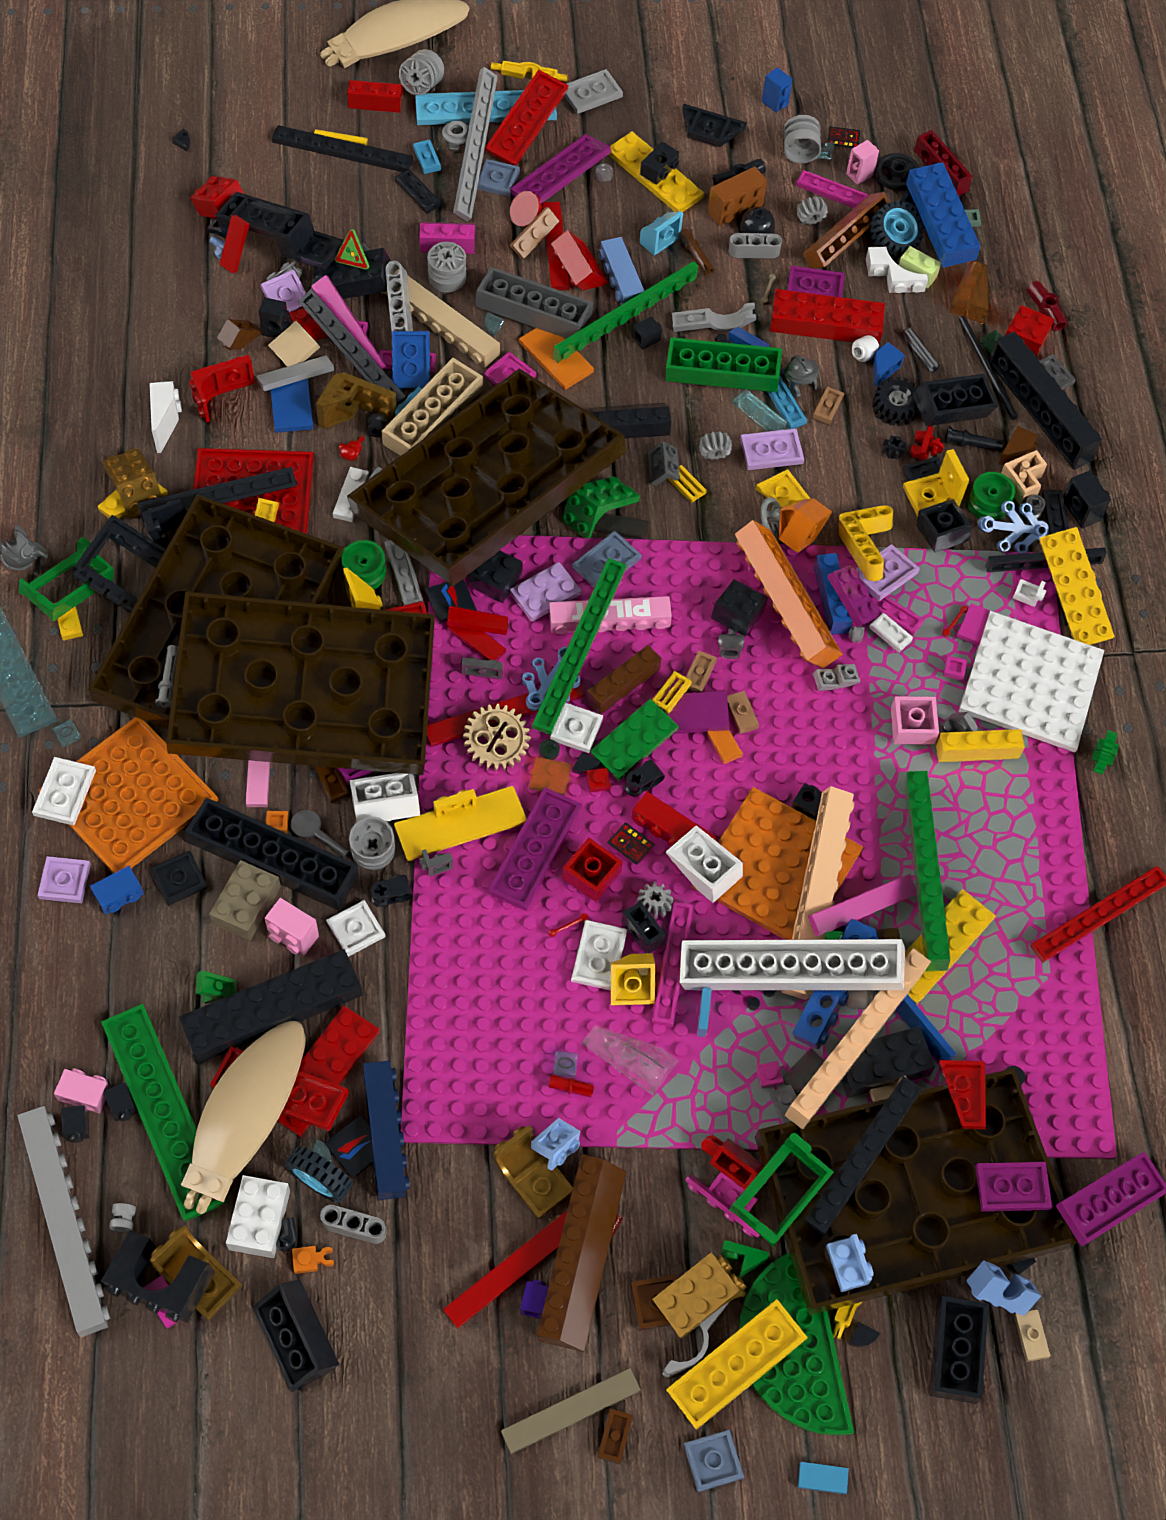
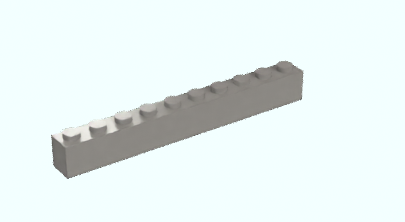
(62, 1221)

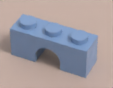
(992, 1285)

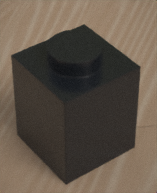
(647, 332)
(120, 1102)
(75, 1123)

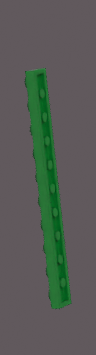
(624, 312)
(579, 647)

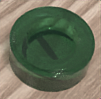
(549, 749)

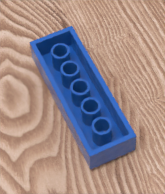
(943, 215)

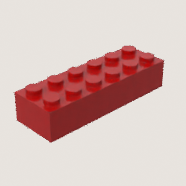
(826, 316)

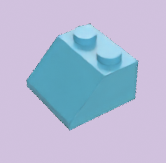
(661, 232)

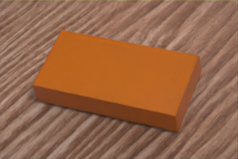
(725, 745)

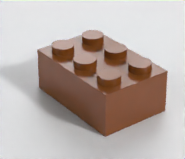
(737, 195)

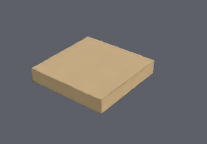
(294, 345)

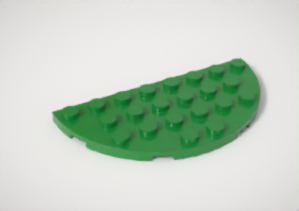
(808, 1382)

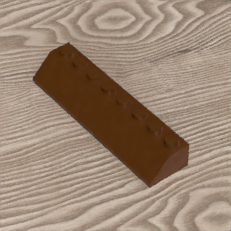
(581, 1254)

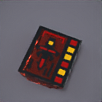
(844, 137)
(631, 843)

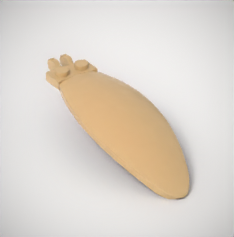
(393, 28)
(243, 1112)

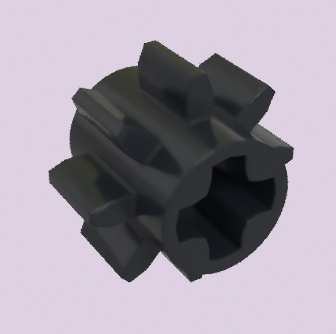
(894, 447)

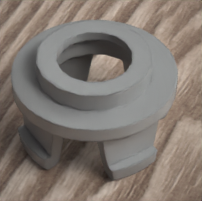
(455, 139)

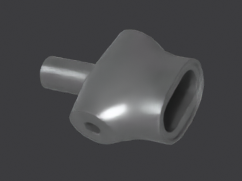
(730, 644)

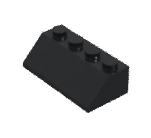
(637, 420)
(295, 1335)

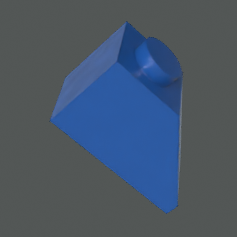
(886, 362)

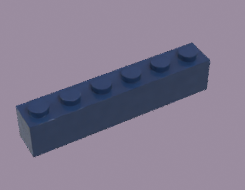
(384, 1130)

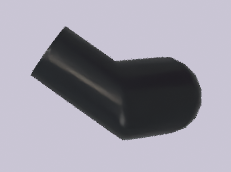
(289, 1236)

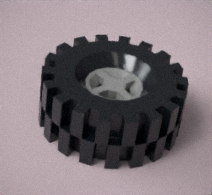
(891, 393)

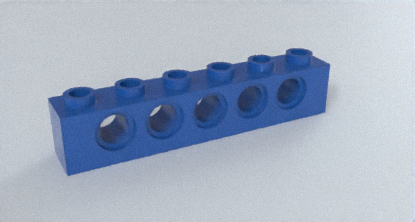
(819, 1035)

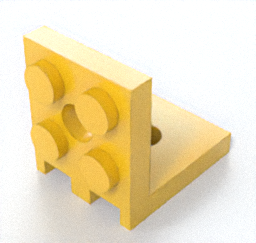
(944, 486)

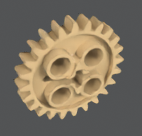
(480, 728)

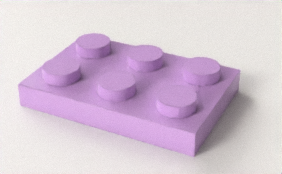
(772, 449)
(896, 571)
(545, 587)

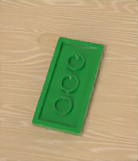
(634, 740)

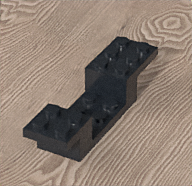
(288, 226)

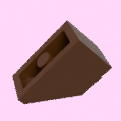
(238, 333)
(1020, 444)

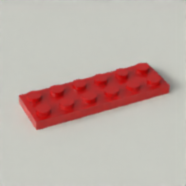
(526, 118)
(334, 1055)
(310, 1099)

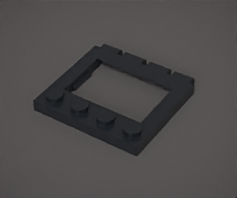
(127, 538)

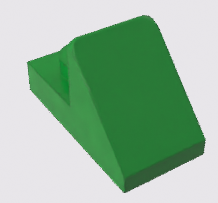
(214, 986)
(750, 1256)

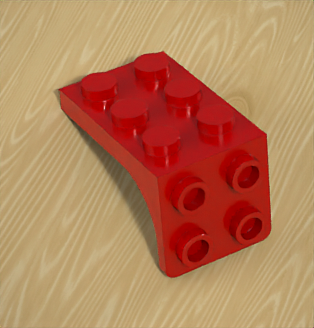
(219, 379)

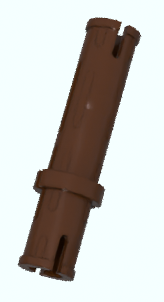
(692, 246)

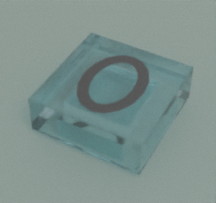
(66, 733)
(565, 1064)

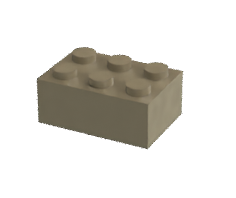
(245, 900)

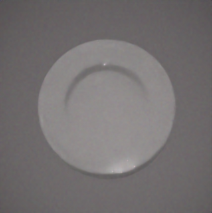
(604, 172)

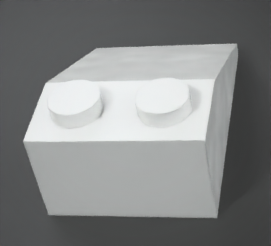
(164, 411)
(706, 863)

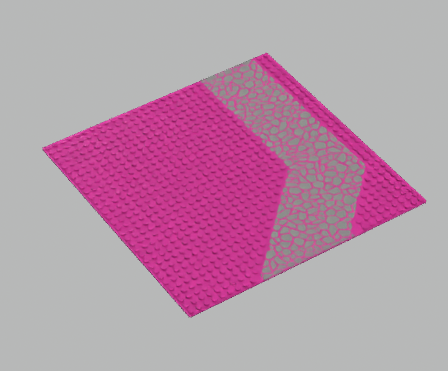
(498, 992)

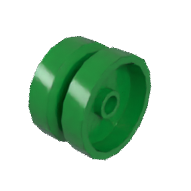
(989, 493)
(366, 561)

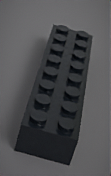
(1045, 400)
(294, 861)
(260, 1008)

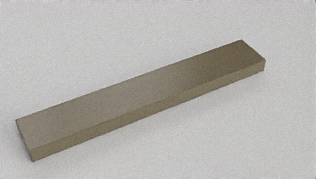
(570, 1411)

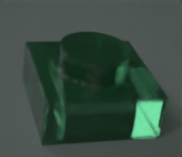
(990, 339)

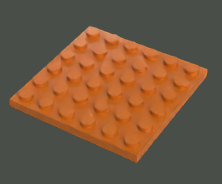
(136, 796)
(775, 853)

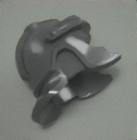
(799, 372)
(20, 551)

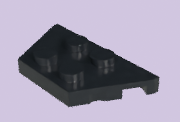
(710, 126)

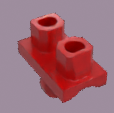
(928, 444)

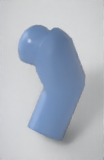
(219, 244)

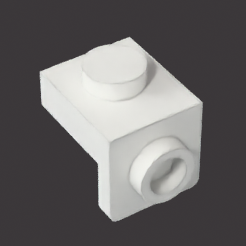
(1029, 593)

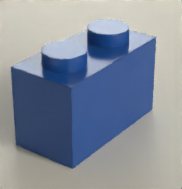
(777, 90)
(117, 890)

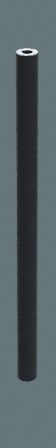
(988, 368)

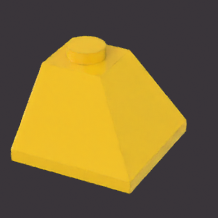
(359, 592)
(633, 980)

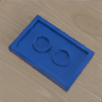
(411, 359)
(292, 407)

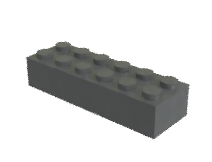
(533, 303)

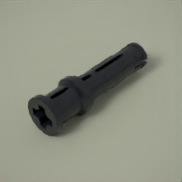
(965, 438)

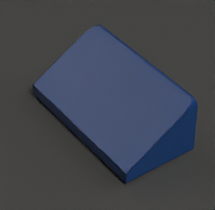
(740, 336)

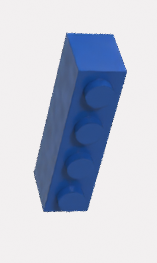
(835, 612)

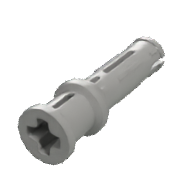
(167, 683)

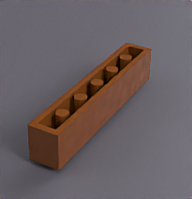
(844, 232)

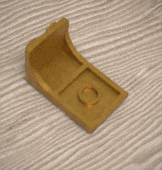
(132, 479)
(529, 1173)
(171, 1257)
(699, 1293)

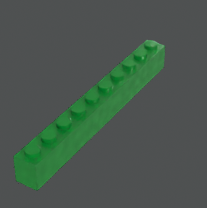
(927, 871)

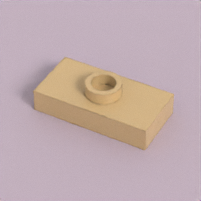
(1032, 1336)

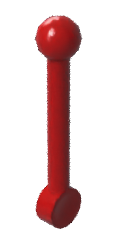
(946, 632)
(552, 932)

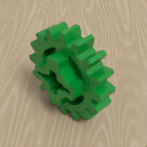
(1105, 752)

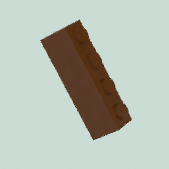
(623, 680)

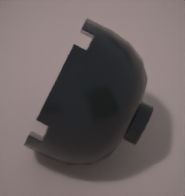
(757, 221)

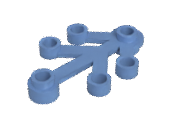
(1017, 527)
(545, 681)

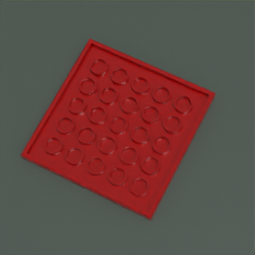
(226, 465)

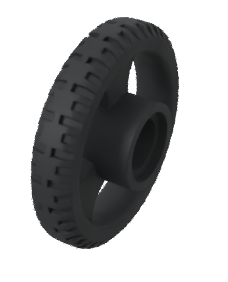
(898, 167)

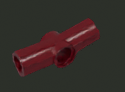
(1047, 304)

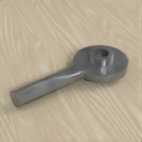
(308, 824)

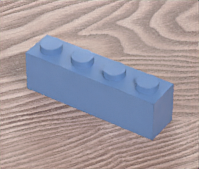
(620, 269)

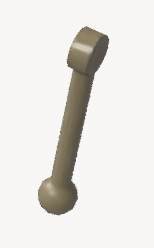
(764, 300)

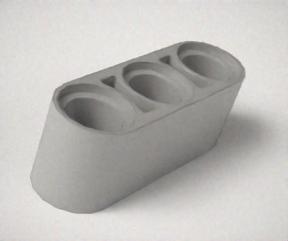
(754, 245)
(345, 1216)

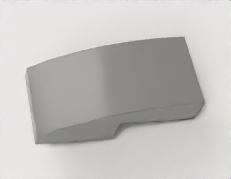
(836, 678)

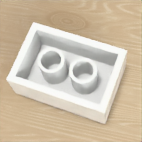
(385, 797)
(258, 1216)

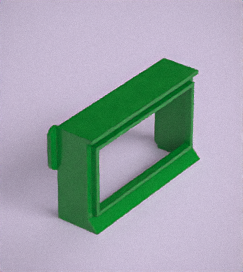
(56, 610)
(802, 1151)

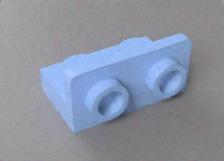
(557, 1142)
(850, 1263)

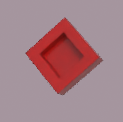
(598, 780)

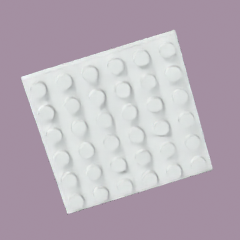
(1032, 681)

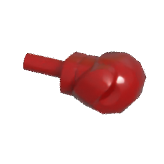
(351, 450)

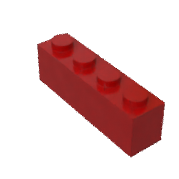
(662, 819)

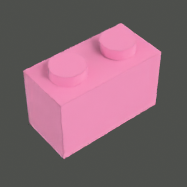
(862, 162)
(79, 1090)

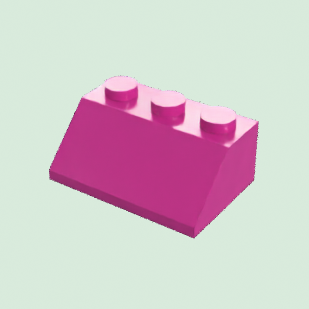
(437, 232)

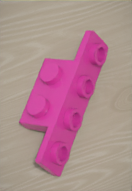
(723, 1194)

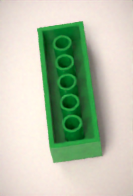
(723, 364)

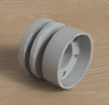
(421, 72)
(802, 139)
(446, 267)
(372, 832)

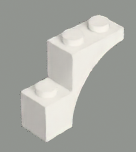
(898, 279)

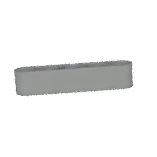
(398, 298)

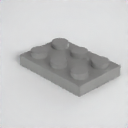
(592, 91)

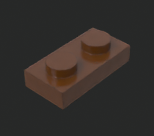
(615, 1436)

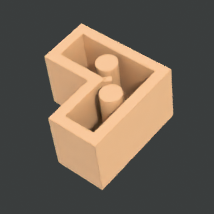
(1024, 475)

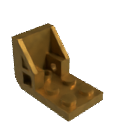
(358, 393)

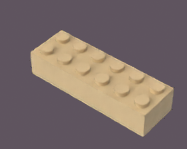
(449, 389)

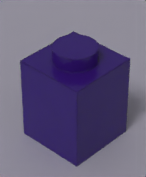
(534, 1299)

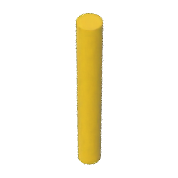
(361, 140)

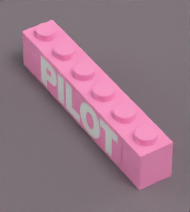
(621, 615)

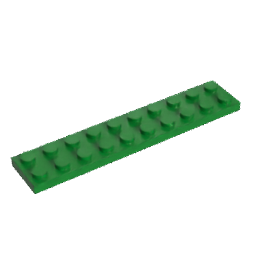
(156, 1099)

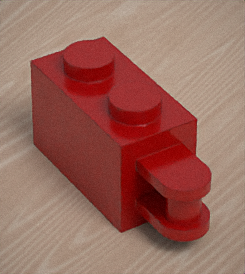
(732, 1160)

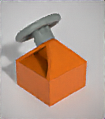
(796, 522)

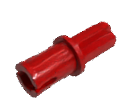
(571, 1085)

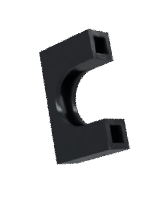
(176, 1299)

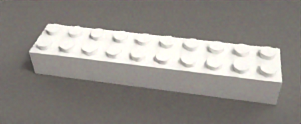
(793, 964)

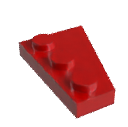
(967, 1091)

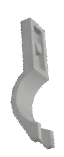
(706, 318)
(675, 1367)

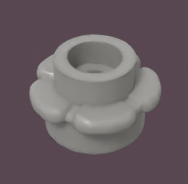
(856, 634)

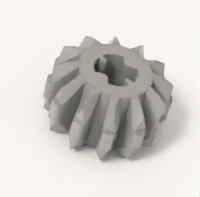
(812, 210)
(715, 445)
(656, 893)

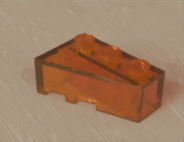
(972, 293)

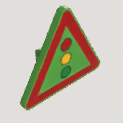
(352, 252)

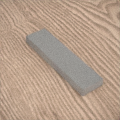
(295, 373)
(404, 574)

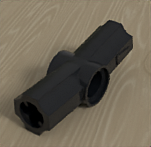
(737, 169)

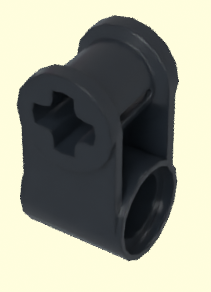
(643, 778)
(393, 891)

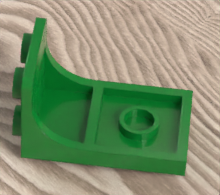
(593, 500)

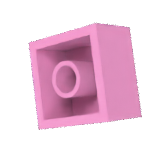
(914, 720)
(291, 927)

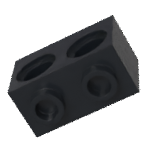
(808, 808)

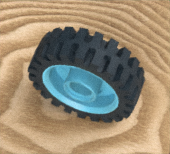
(896, 228)
(318, 1174)

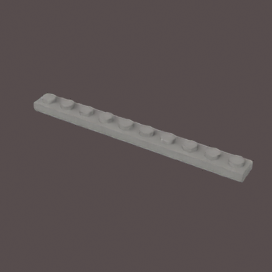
(475, 144)

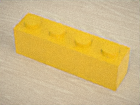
(980, 745)

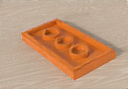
(566, 372)

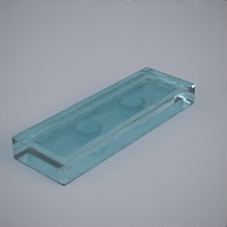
(759, 412)

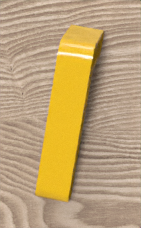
(855, 531)

